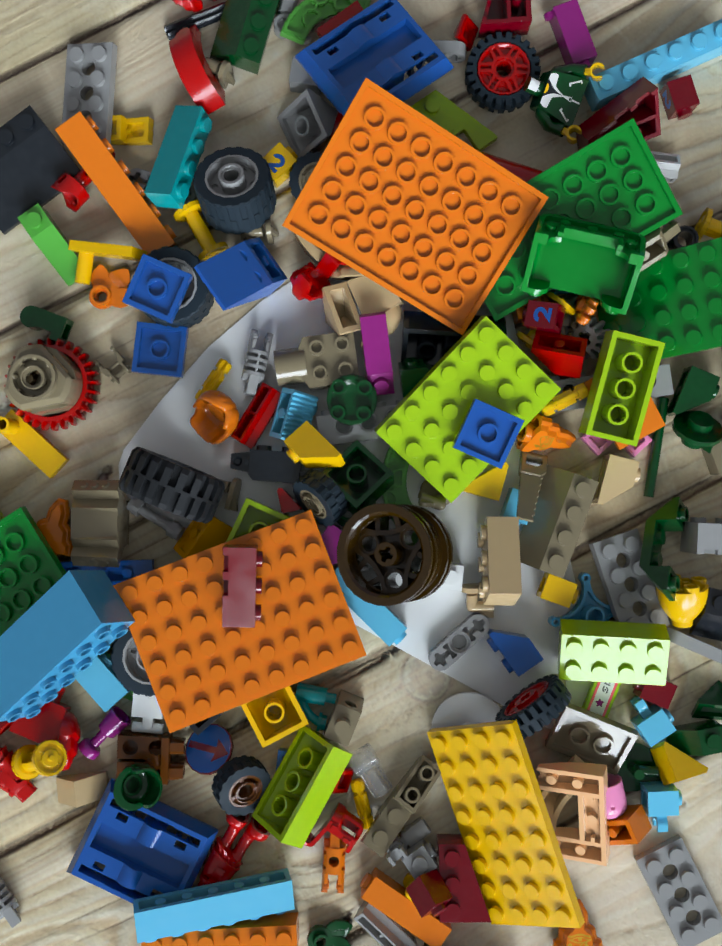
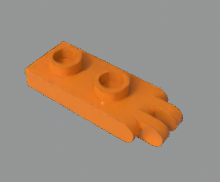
(585, 308)

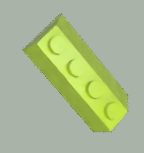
(301, 787)

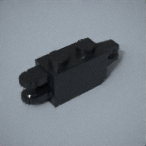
(267, 465)

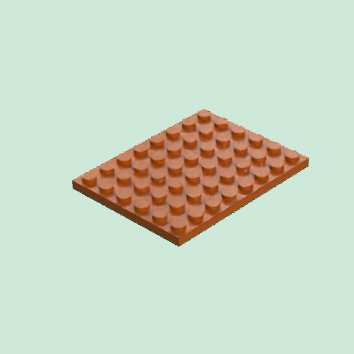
(414, 208)
(213, 668)

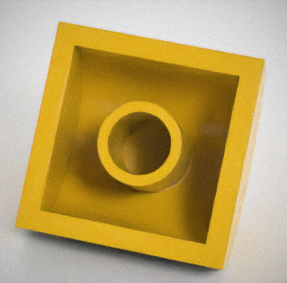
(275, 715)

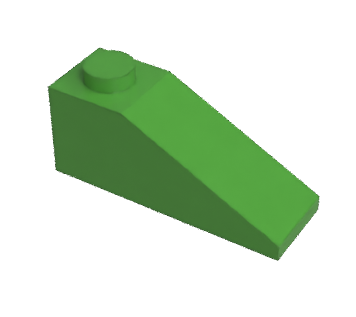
(50, 241)

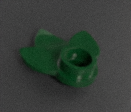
(333, 934)

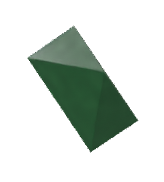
(709, 704)

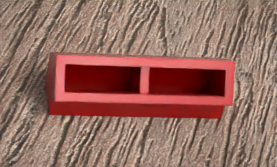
(257, 416)

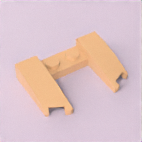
(590, 782)

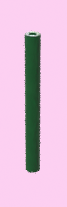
(655, 450)

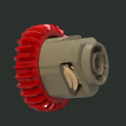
(50, 384)

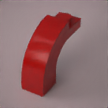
(195, 71)

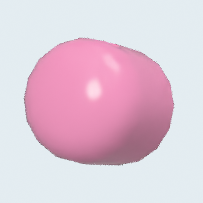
(615, 797)

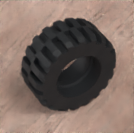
(171, 485)

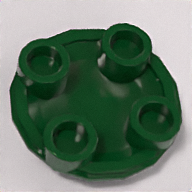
(351, 399)

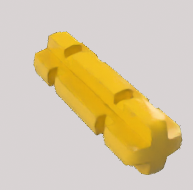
(215, 377)
(565, 399)
(362, 802)

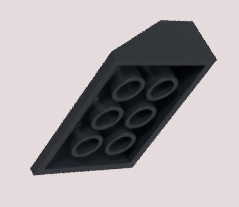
(28, 166)

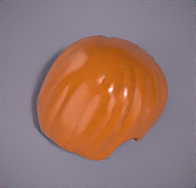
(214, 416)

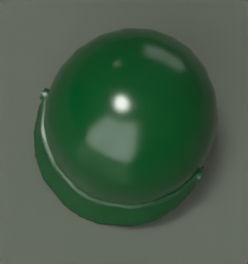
(137, 787)

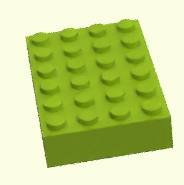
(428, 418)

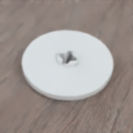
(465, 709)

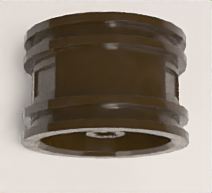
(373, 572)

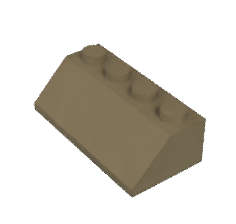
(557, 521)

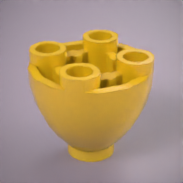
(688, 601)

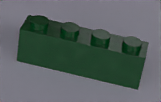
(244, 33)

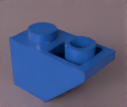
(516, 649)

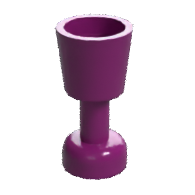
(110, 726)

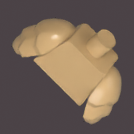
(371, 296)

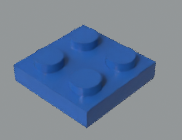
(157, 288)
(159, 350)
(487, 433)

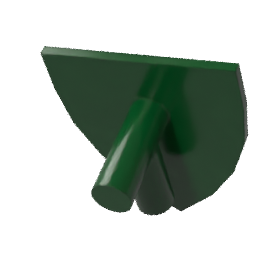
(638, 768)

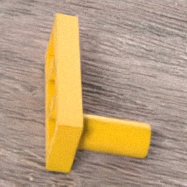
(87, 251)
(32, 444)

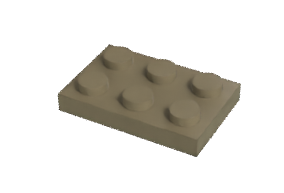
(591, 738)

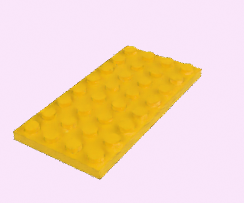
(505, 824)

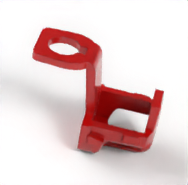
(310, 280)
(339, 817)

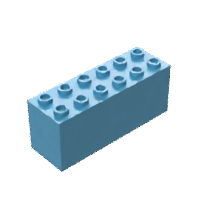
(58, 640)

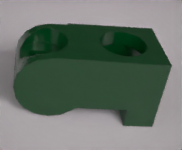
(41, 319)

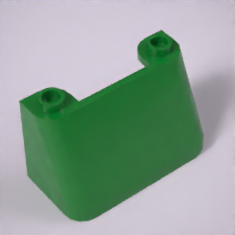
(585, 261)

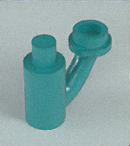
(316, 695)

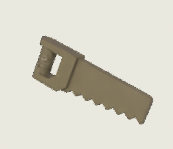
(529, 484)

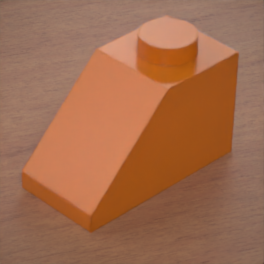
(629, 827)

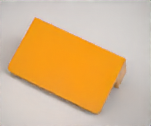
(202, 536)

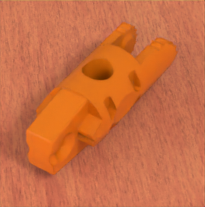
(333, 848)

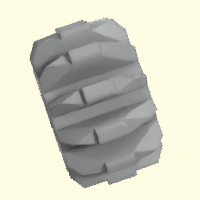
(597, 335)

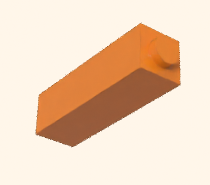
(390, 899)

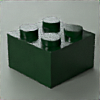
(361, 478)

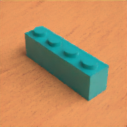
(178, 157)

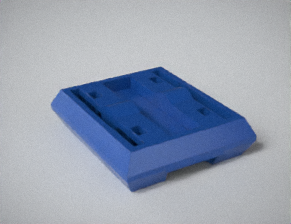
(376, 51)
(140, 852)

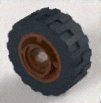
(240, 785)

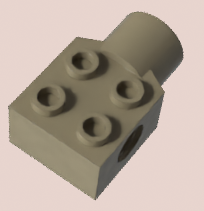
(317, 361)

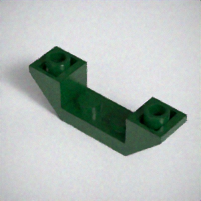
(667, 519)

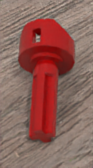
(74, 188)

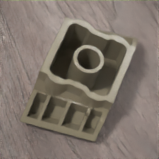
(98, 523)

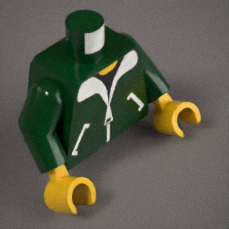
(559, 97)

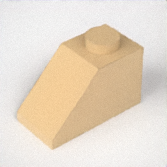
(615, 477)

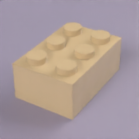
(499, 561)

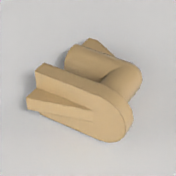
(472, 602)

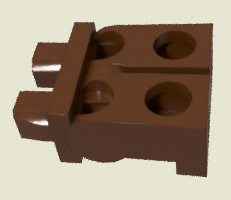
(153, 750)

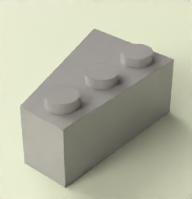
(702, 536)

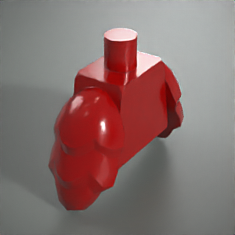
(52, 723)

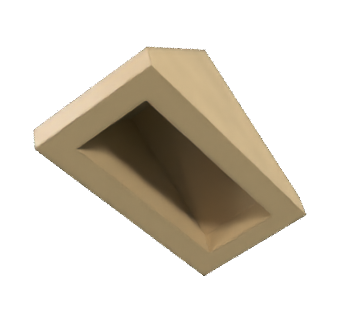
(340, 309)
(81, 788)

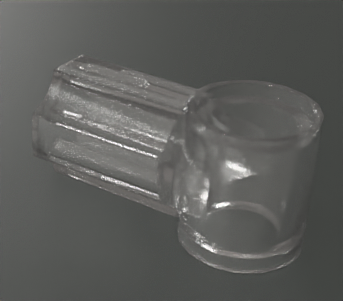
(366, 764)

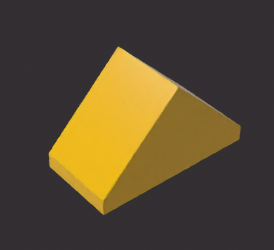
(489, 483)
(675, 764)

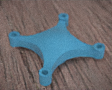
(587, 607)

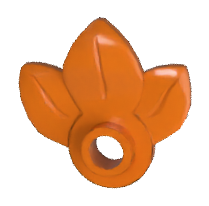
(112, 283)

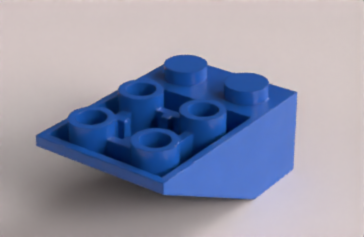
(241, 274)

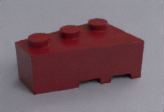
(636, 102)

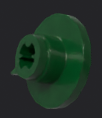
(697, 430)

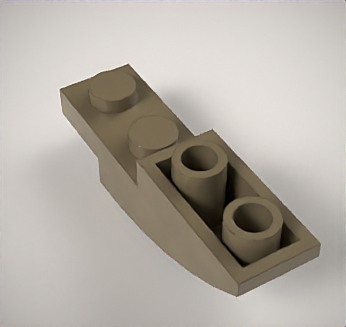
(400, 805)

